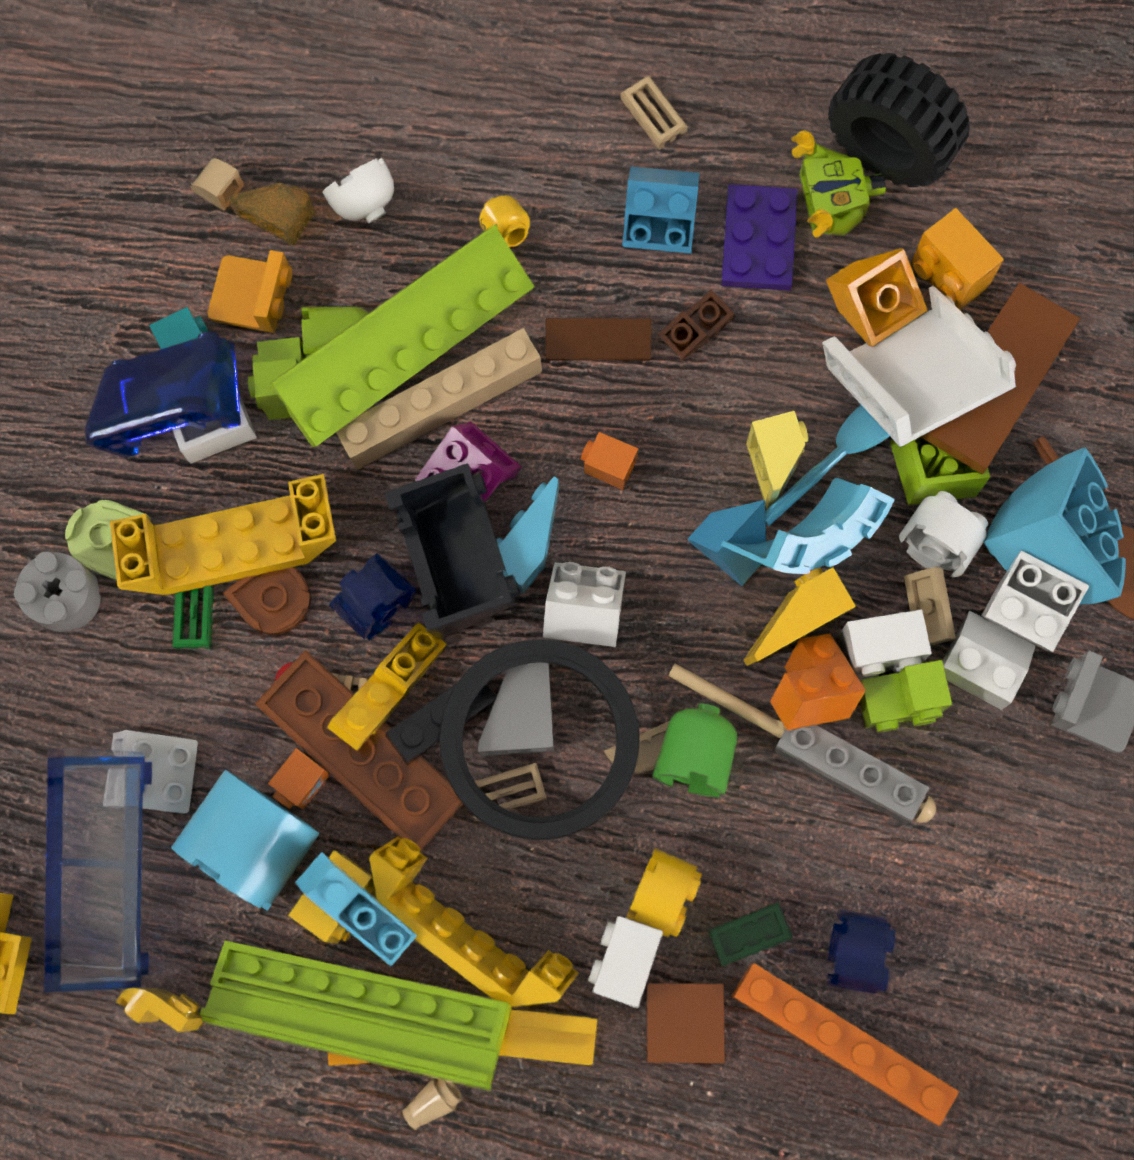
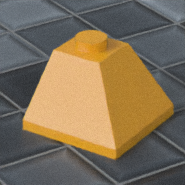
(877, 295)

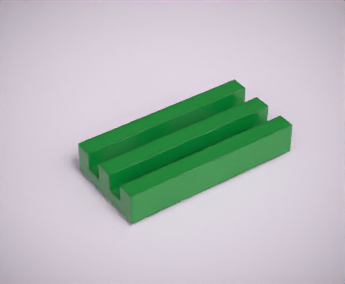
(207, 619)

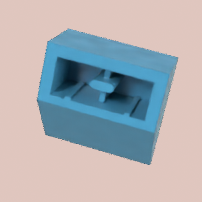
(660, 209)

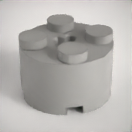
(41, 581)

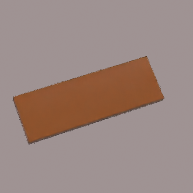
(1034, 335)
(407, 798)

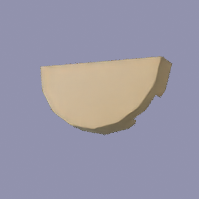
(649, 749)

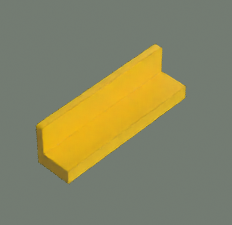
(549, 1037)

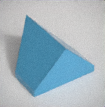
(735, 525)

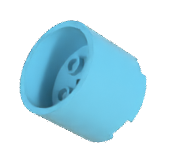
(245, 840)

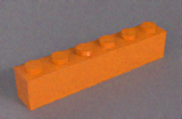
(845, 1044)

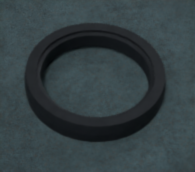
(626, 739)

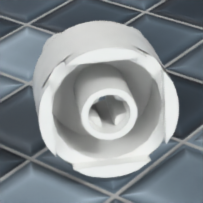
(944, 534)

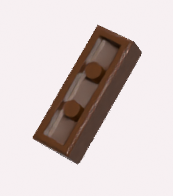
(598, 339)

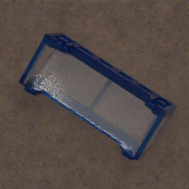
(94, 869)

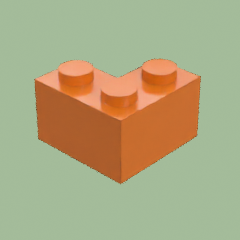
(817, 685)

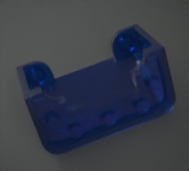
(163, 393)

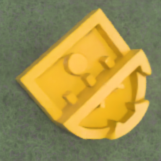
(155, 1004)

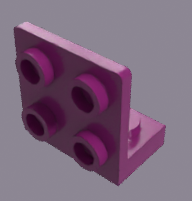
(470, 445)

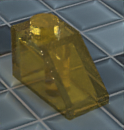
(275, 210)

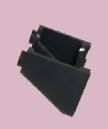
(453, 550)

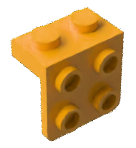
(250, 291)

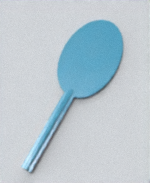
(856, 434)

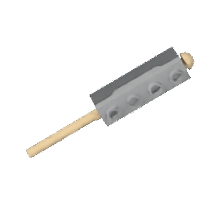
(830, 758)

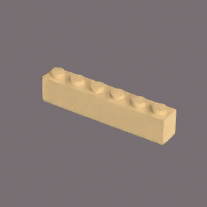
(440, 399)

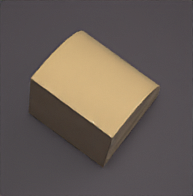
(218, 183)

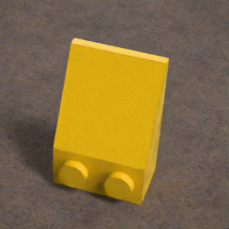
(813, 603)

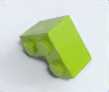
(273, 360)
(929, 469)
(913, 694)

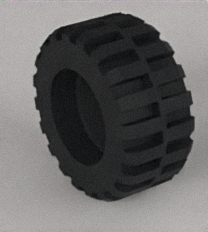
(899, 119)

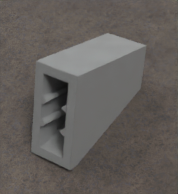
(521, 714)

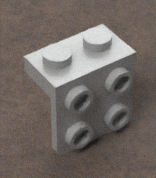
(1096, 704)

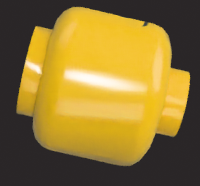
(509, 216)

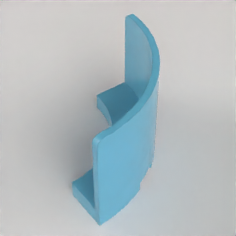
(826, 534)

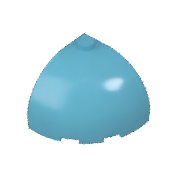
(1064, 523)

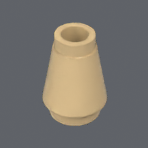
(433, 1102)

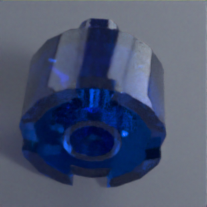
(372, 597)
(859, 952)

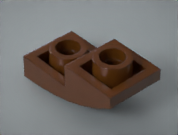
(697, 325)

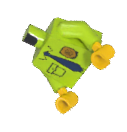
(834, 187)

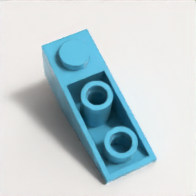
(528, 542)
(355, 909)

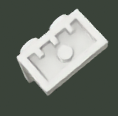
(172, 768)

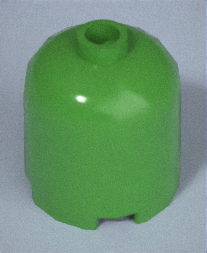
(697, 751)

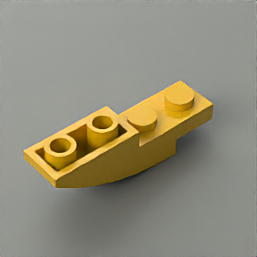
(387, 687)

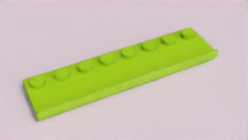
(401, 336)
(357, 1014)

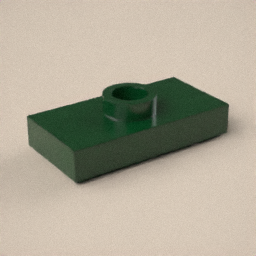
(750, 934)

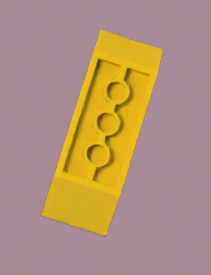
(224, 542)
(454, 941)

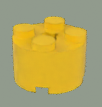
(663, 892)

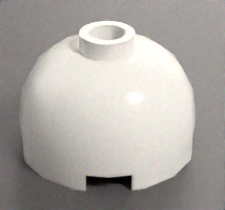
(362, 192)

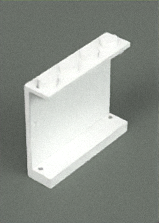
(924, 371)

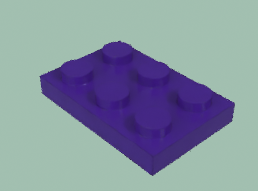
(759, 237)

